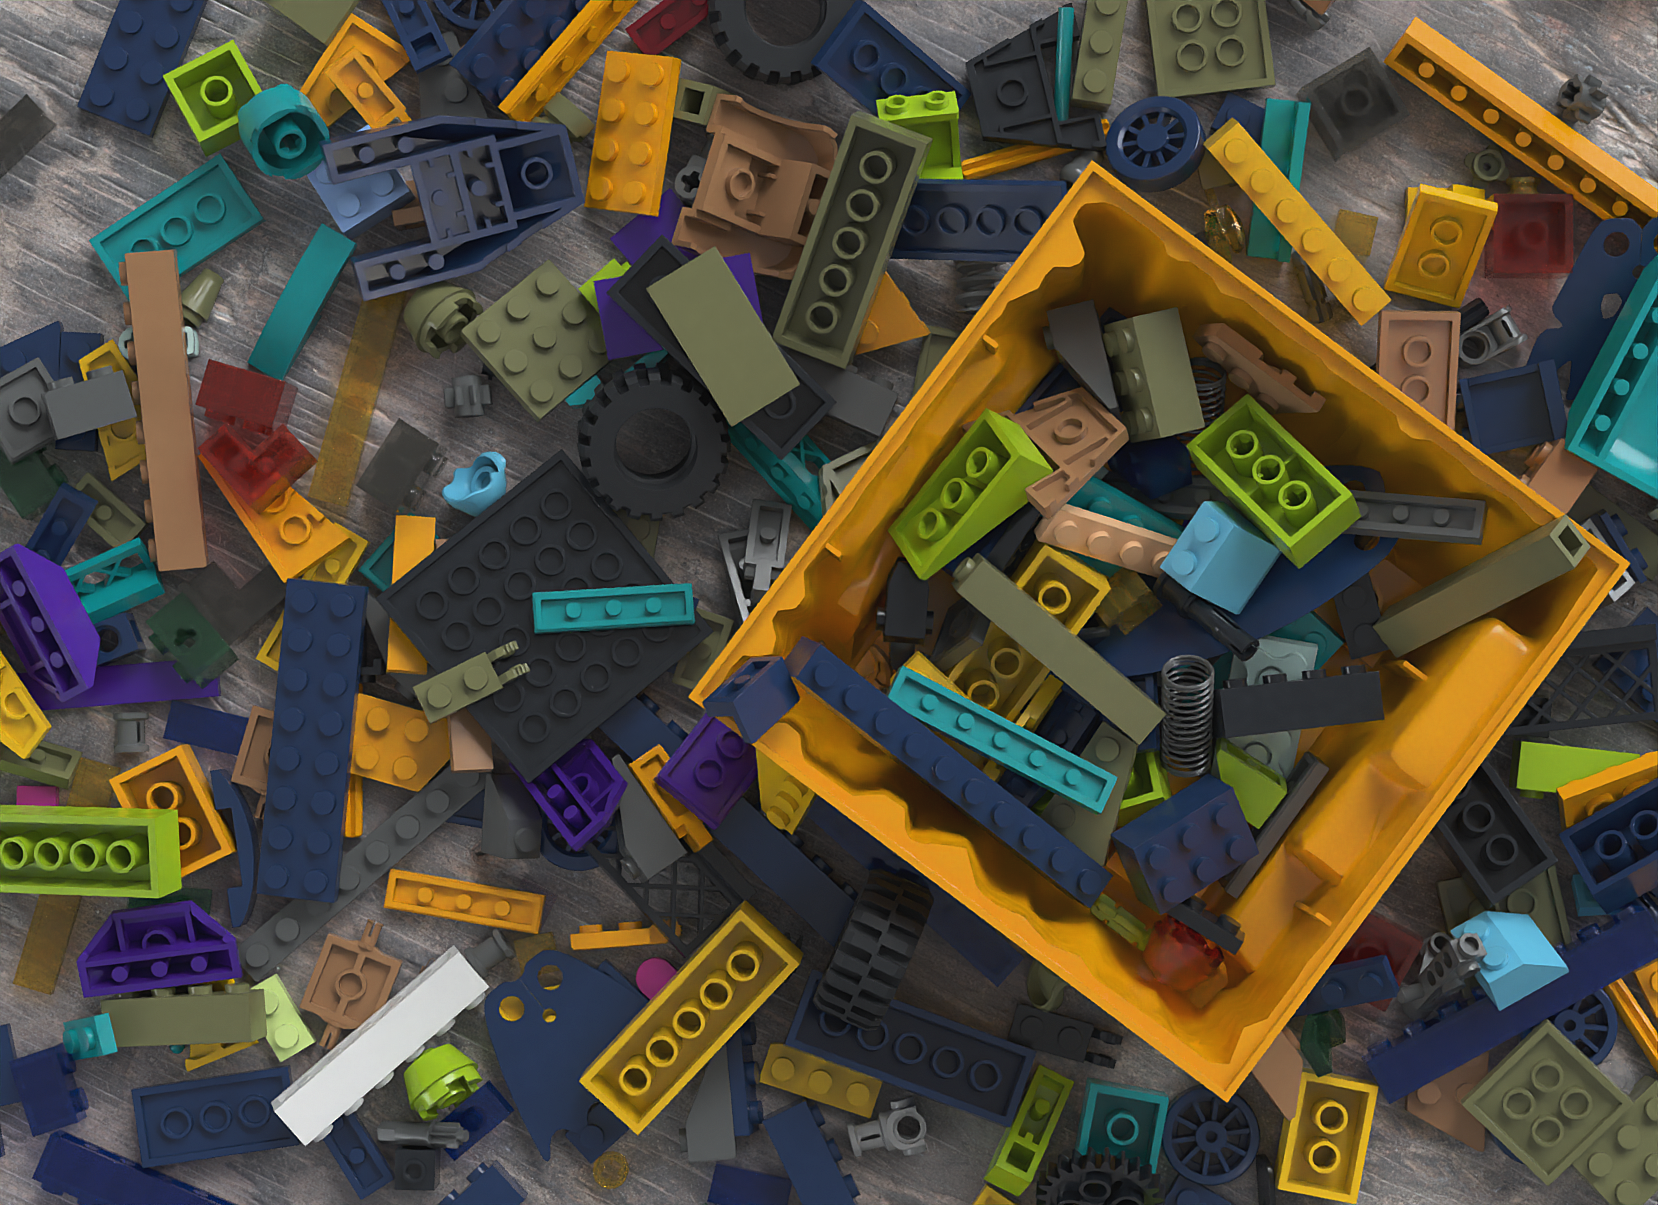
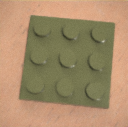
(1209, 46)
(540, 340)
(1538, 898)
(1547, 1102)

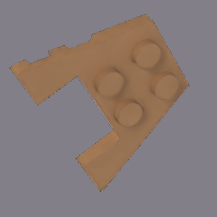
(1074, 439)

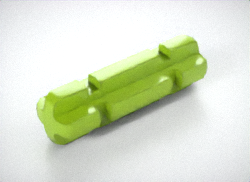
(1121, 921)

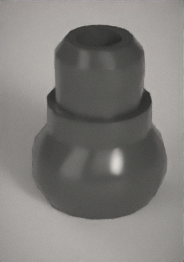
(1072, 171)

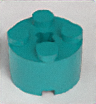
(282, 132)

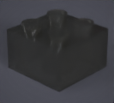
(1353, 104)
(403, 468)

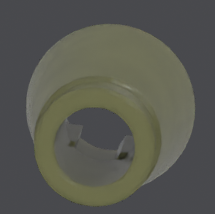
(200, 298)

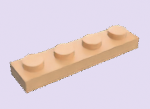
(1106, 539)

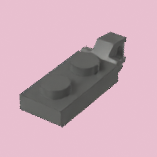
(766, 545)

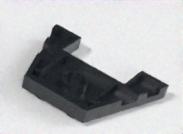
(1016, 97)

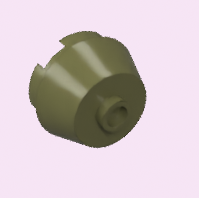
(438, 315)

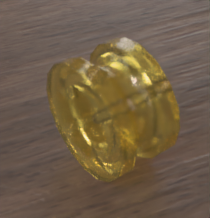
(1523, 185)
(599, 1167)

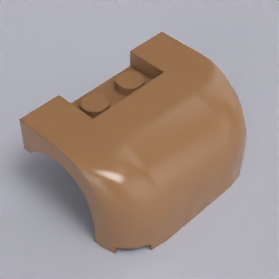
(758, 187)

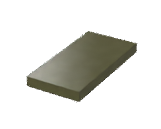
(723, 336)

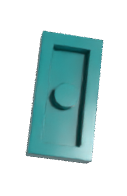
(89, 1037)

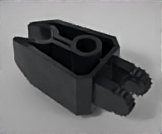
(905, 613)

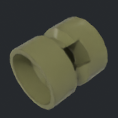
(562, 111)

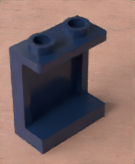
(1512, 408)

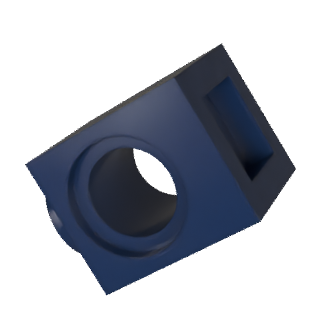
(128, 635)

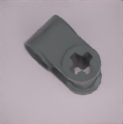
(1492, 337)

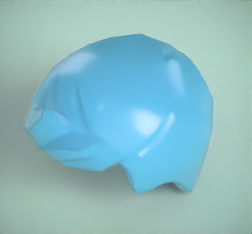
(477, 486)

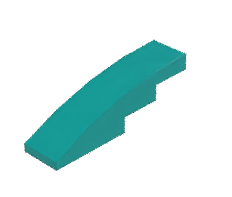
(302, 302)

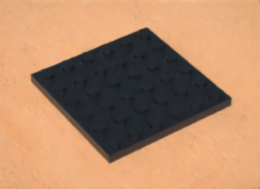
(479, 596)

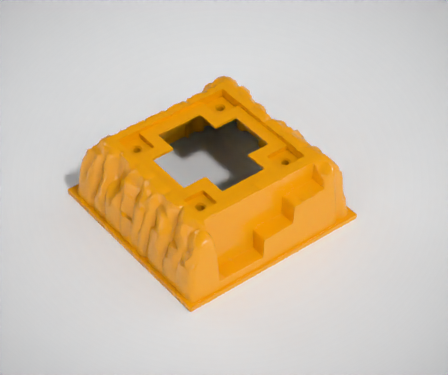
(1384, 776)

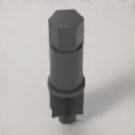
(429, 1134)

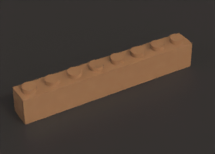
(166, 409)

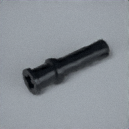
(1208, 616)

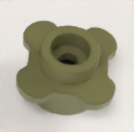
(1491, 156)

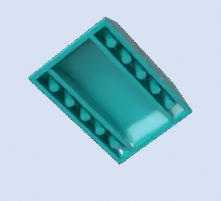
(1617, 406)

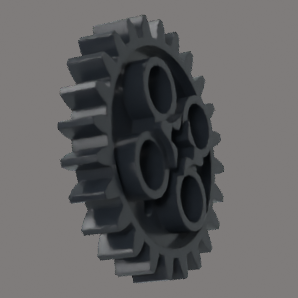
(1099, 1181)

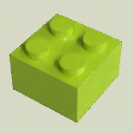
(212, 93)

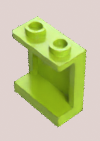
(934, 117)

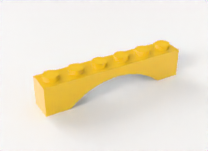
(1297, 221)

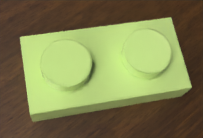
(285, 1025)

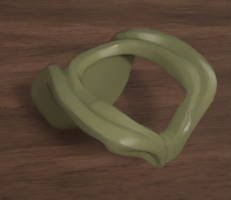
(1045, 987)

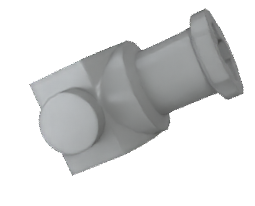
(887, 1132)

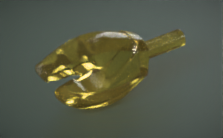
(1223, 223)

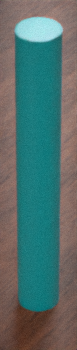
(1063, 62)

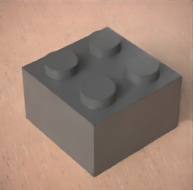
(88, 404)

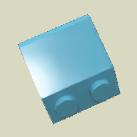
(1221, 556)
(1516, 957)

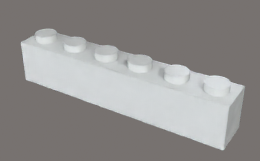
(379, 1046)

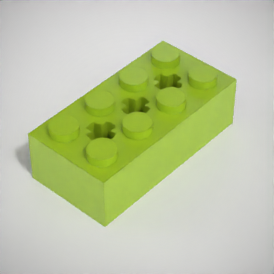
(1274, 481)

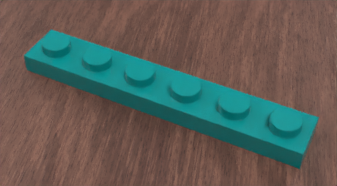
(1002, 741)

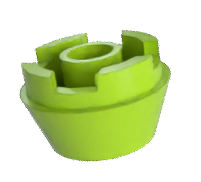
(439, 1080)

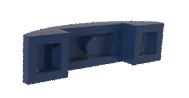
(418, 33)
(1066, 728)
(229, 795)

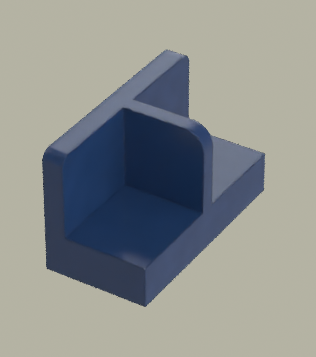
(754, 696)

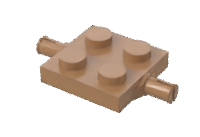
(254, 755)
(350, 982)

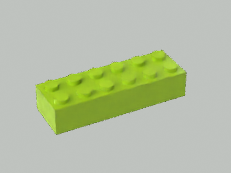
(89, 851)

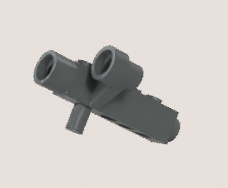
(1440, 972)

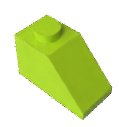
(1254, 783)

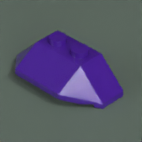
(47, 623)
(579, 793)
(157, 950)

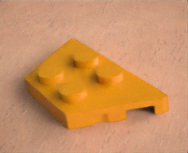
(397, 744)

